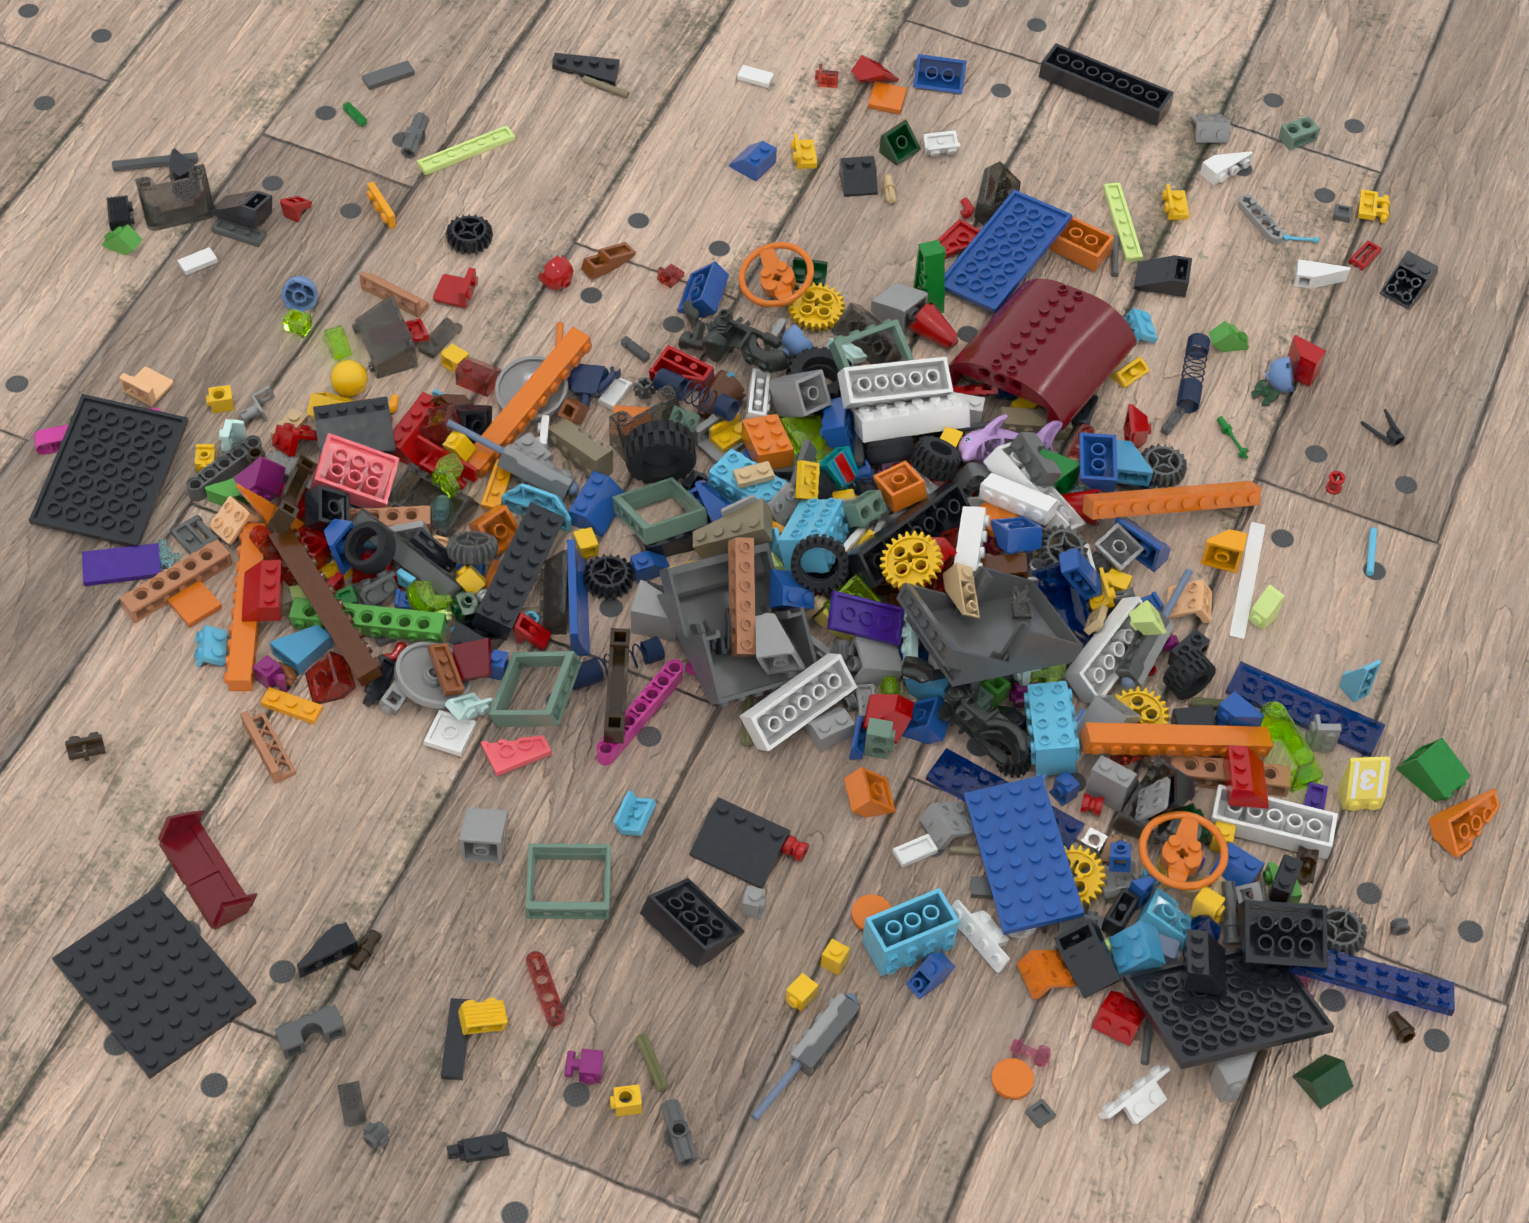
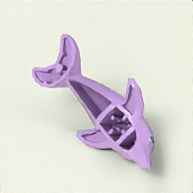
(982, 442)

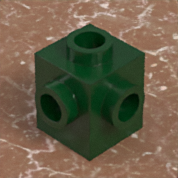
(464, 606)

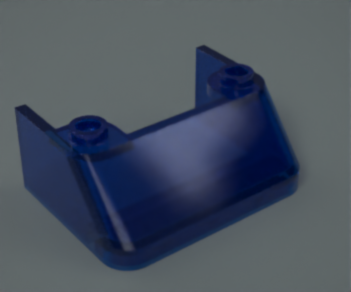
(1064, 599)

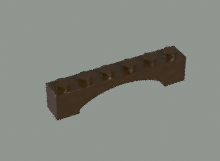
(288, 501)
(617, 686)

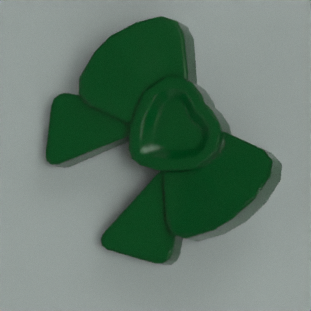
(1266, 391)

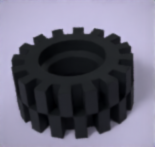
(1012, 768)

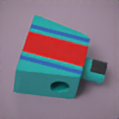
(840, 467)

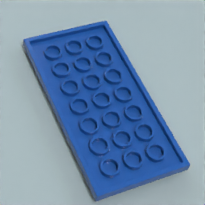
(1005, 251)
(1023, 855)

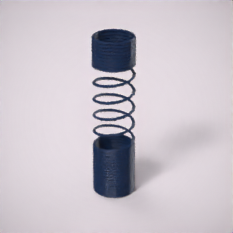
(1191, 388)
(724, 407)
(591, 670)

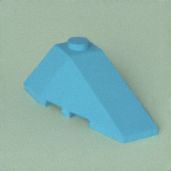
(1163, 913)

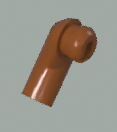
(289, 672)

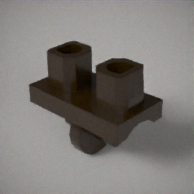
(85, 746)
(1309, 865)

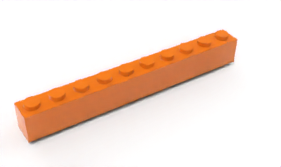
(531, 398)
(1171, 500)
(244, 634)
(1172, 739)

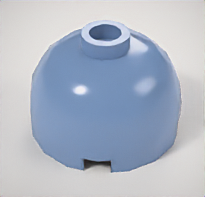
(299, 293)
(795, 341)
(1281, 375)

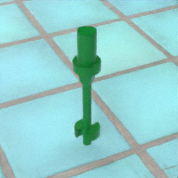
(1227, 429)

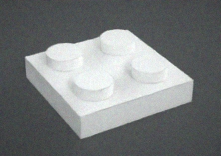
(449, 733)

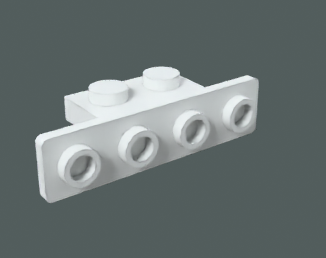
(983, 935)
(1140, 1099)

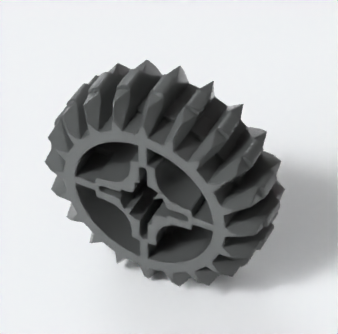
(1162, 462)
(1064, 535)
(472, 547)
(1352, 931)

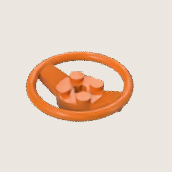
(772, 272)
(1183, 845)

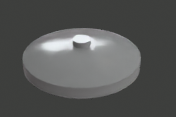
(516, 375)
(418, 678)

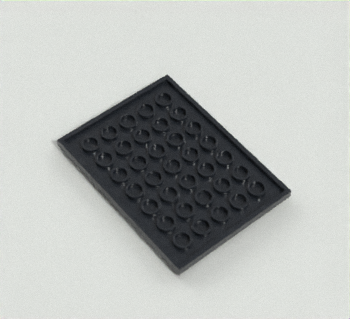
(109, 471)
(154, 982)
(1260, 1011)

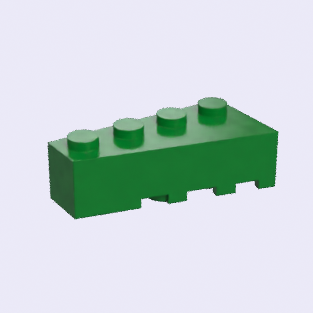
(931, 272)

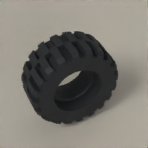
(817, 359)
(660, 451)

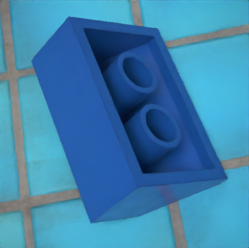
(940, 73)
(705, 289)
(838, 425)
(1098, 461)
(595, 504)
(1155, 551)

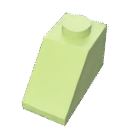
(1266, 608)
(1147, 619)

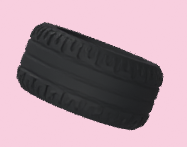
(890, 450)
(355, 541)

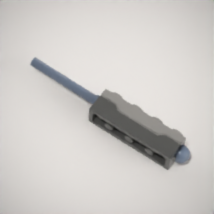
(527, 465)
(1145, 648)
(816, 1043)

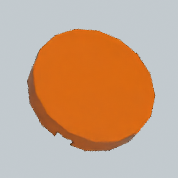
(866, 907)
(1012, 1079)

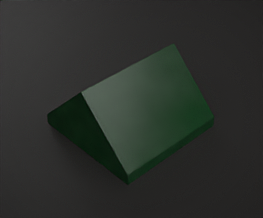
(898, 143)
(1324, 1080)

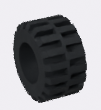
(935, 458)
(1189, 674)

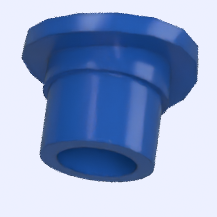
(865, 471)

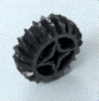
(469, 234)
(600, 584)

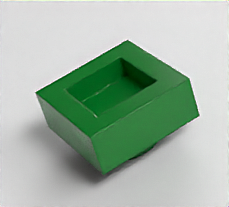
(347, 595)

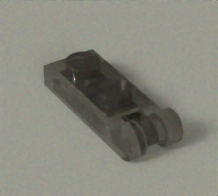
(440, 337)

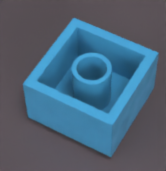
(1137, 949)

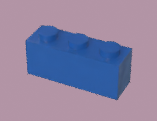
(1080, 573)

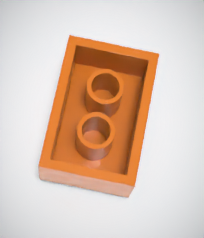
(1083, 244)
(767, 441)

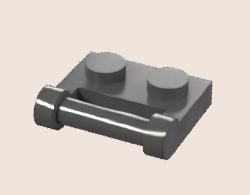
(190, 538)

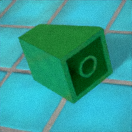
(1069, 468)
(1435, 770)

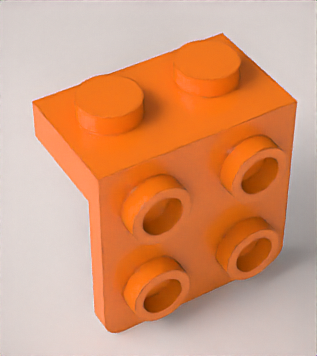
(1044, 971)

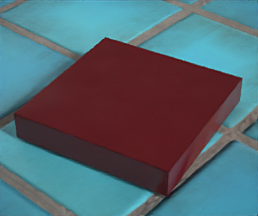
(473, 659)

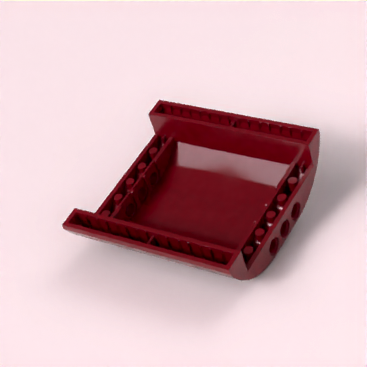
(1048, 347)

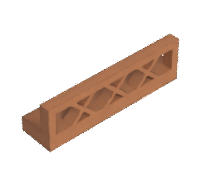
(385, 289)
(264, 749)

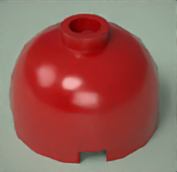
(557, 273)

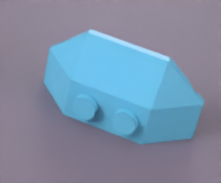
(521, 496)

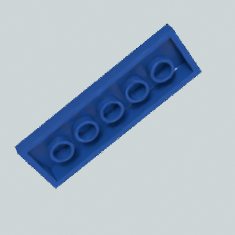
(577, 602)

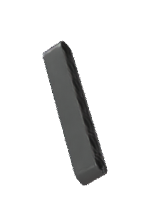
(414, 560)

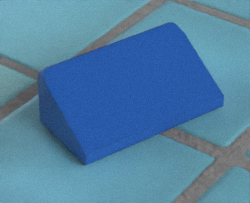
(859, 739)
(1143, 888)

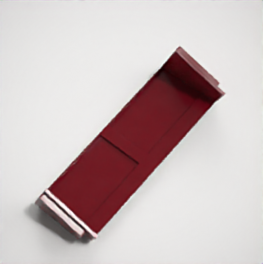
(203, 869)

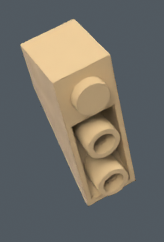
(961, 588)

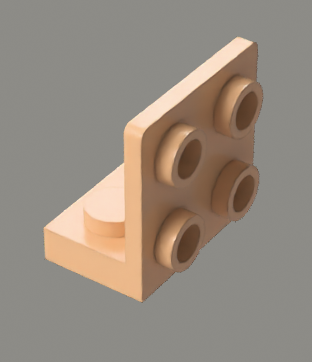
(146, 386)
(232, 519)
(1194, 600)

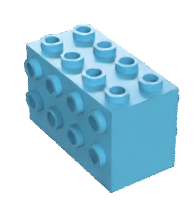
(722, 479)
(813, 518)
(1051, 728)
(910, 932)

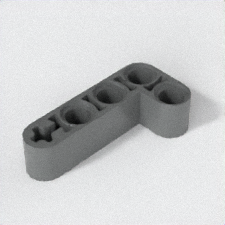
(971, 477)

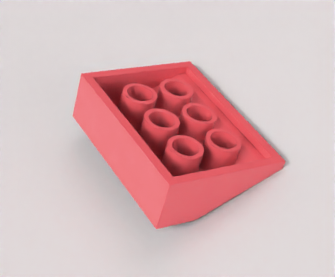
(357, 471)

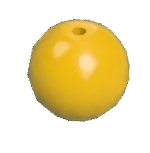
(349, 378)

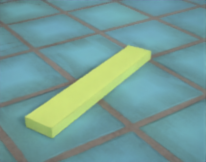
(465, 150)
(1122, 222)

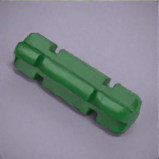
(355, 114)

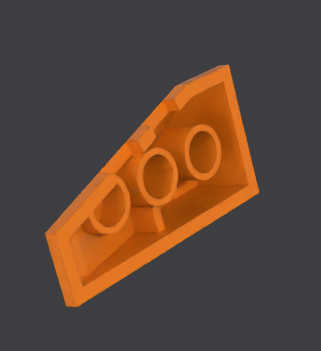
(263, 506)
(1463, 822)

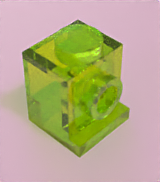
(297, 322)

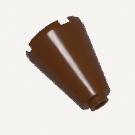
(722, 385)

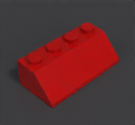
(408, 429)

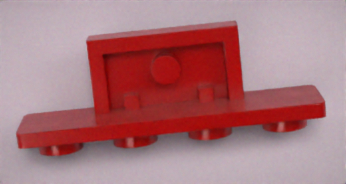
(434, 453)

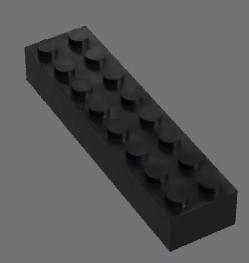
(1106, 84)
(931, 516)
(518, 571)

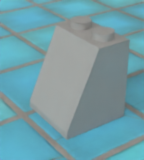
(899, 303)
(800, 393)
(649, 616)
(774, 647)
(873, 661)
(1107, 710)
(1112, 782)
(483, 835)

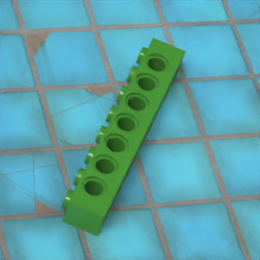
(378, 616)

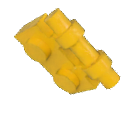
(1368, 206)

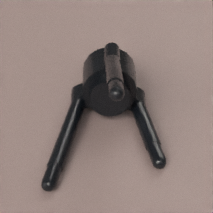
(1394, 435)
(722, 644)

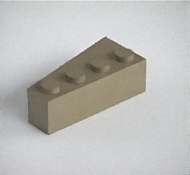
(1029, 421)
(580, 448)
(748, 522)

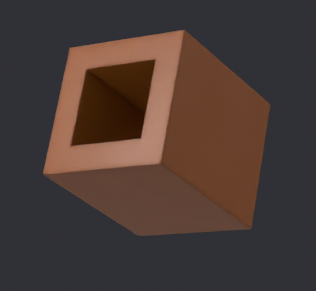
(573, 411)

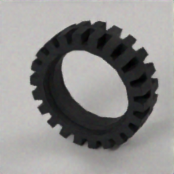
(819, 583)

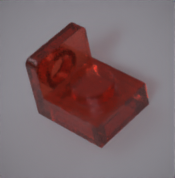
(826, 77)
(670, 275)

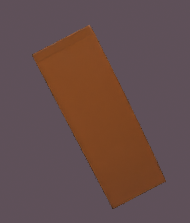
(607, 260)

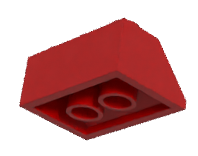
(263, 592)
(1245, 778)

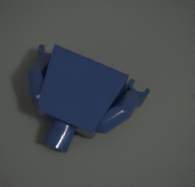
(591, 381)

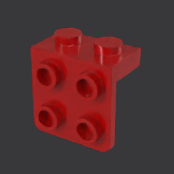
(455, 289)
(287, 437)
(1119, 1018)

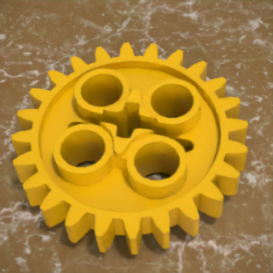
(817, 308)
(909, 546)
(1156, 707)
(1090, 880)

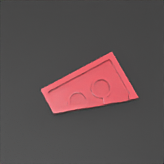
(510, 755)

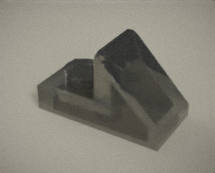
(352, 1104)

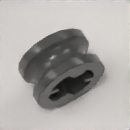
(849, 702)
(1400, 926)

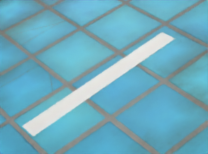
(1247, 580)

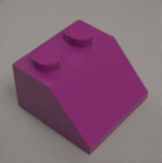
(262, 478)

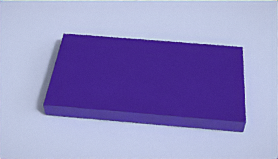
(121, 564)
(865, 618)

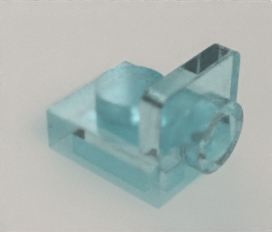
(166, 556)

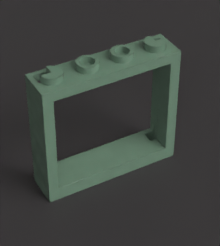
(838, 352)
(626, 503)
(558, 699)
(568, 910)

